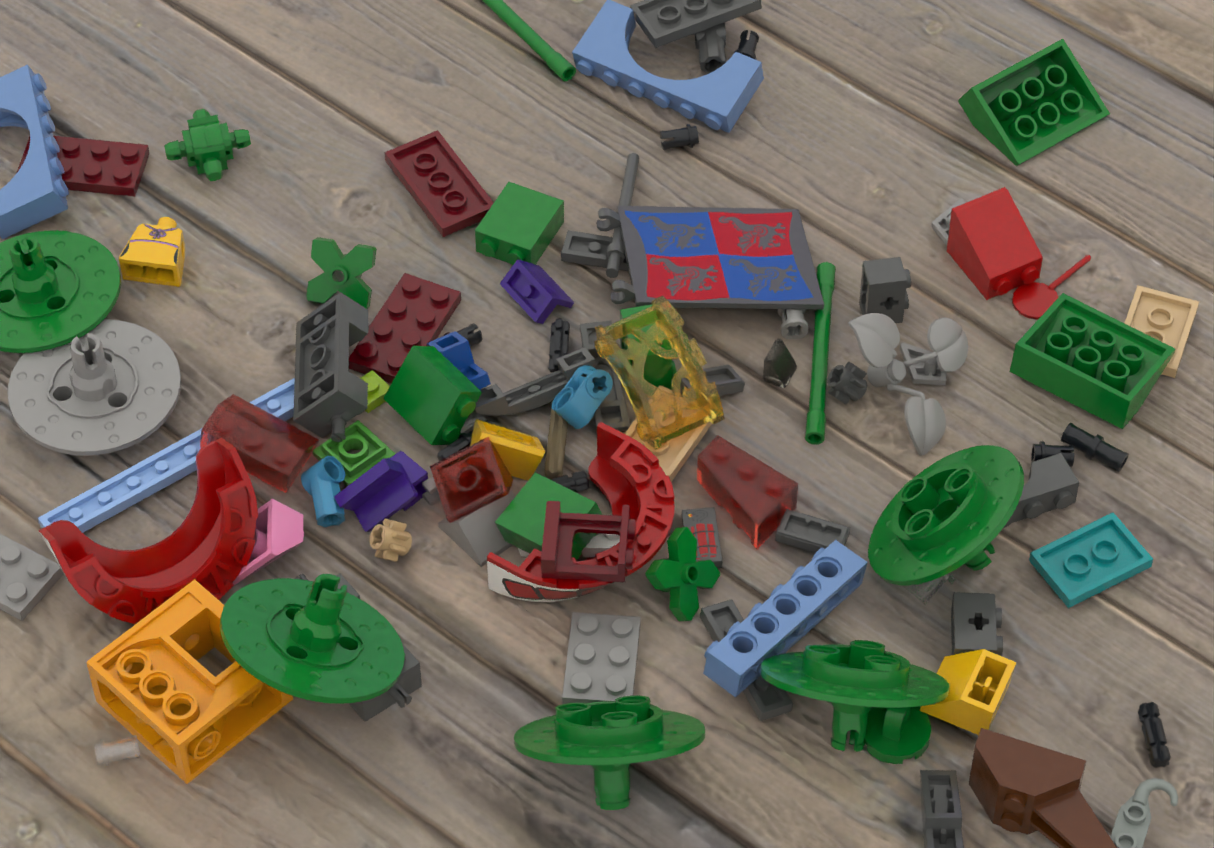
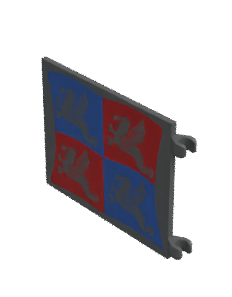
(714, 257)

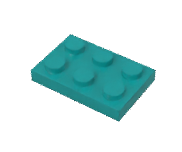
(1090, 559)

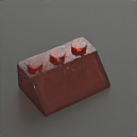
(264, 442)

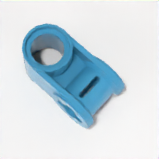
(580, 396)

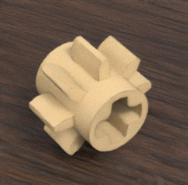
(390, 540)

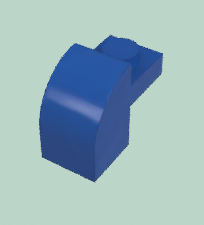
(459, 353)

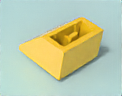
(975, 691)

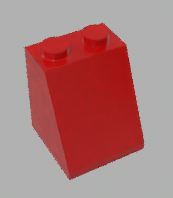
(993, 244)

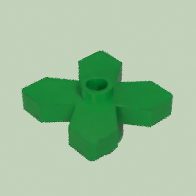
(333, 262)
(682, 574)

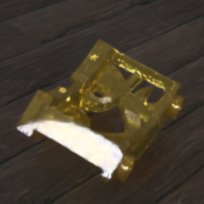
(666, 326)

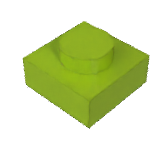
(376, 390)

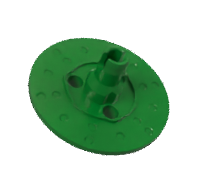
(53, 289)
(947, 516)
(312, 640)
(854, 682)
(610, 739)

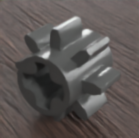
(847, 382)

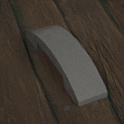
(535, 393)
(613, 408)

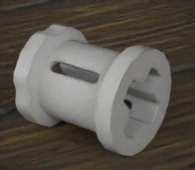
(793, 323)

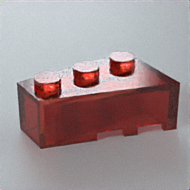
(746, 488)

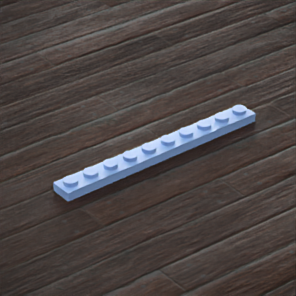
(153, 472)

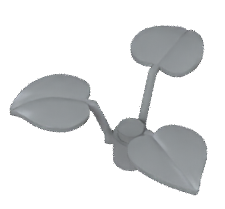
(878, 337)

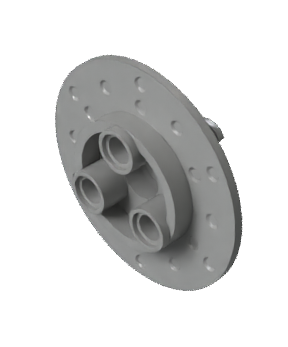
(96, 390)

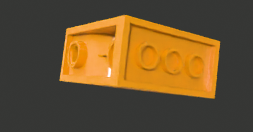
(171, 700)

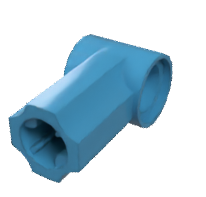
(323, 484)

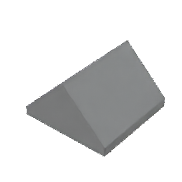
(478, 532)

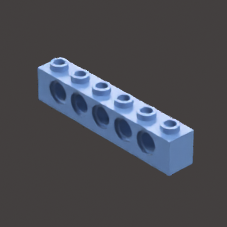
(784, 617)

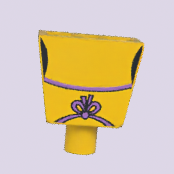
(154, 254)

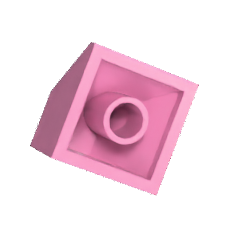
(276, 534)

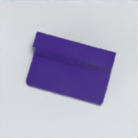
(534, 290)
(378, 493)

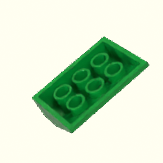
(1034, 103)
(1091, 360)

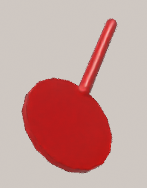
(1035, 298)

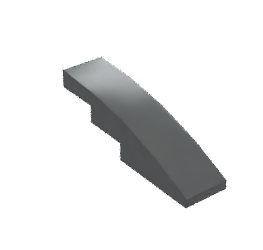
(941, 809)

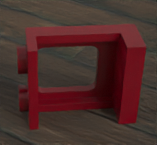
(558, 543)

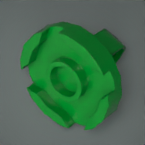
(897, 733)

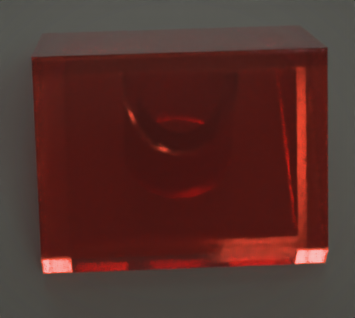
(471, 479)

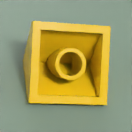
(518, 450)

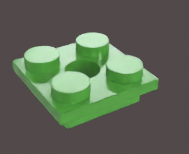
(357, 438)

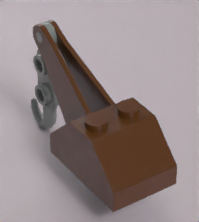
(1039, 790)

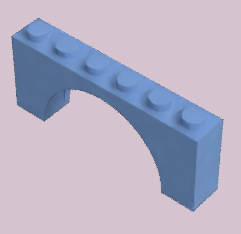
(712, 98)
(38, 186)

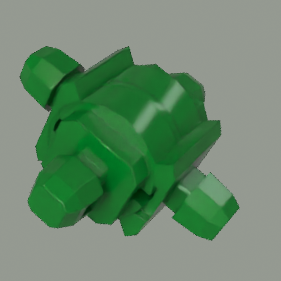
(207, 144)

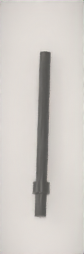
(615, 250)

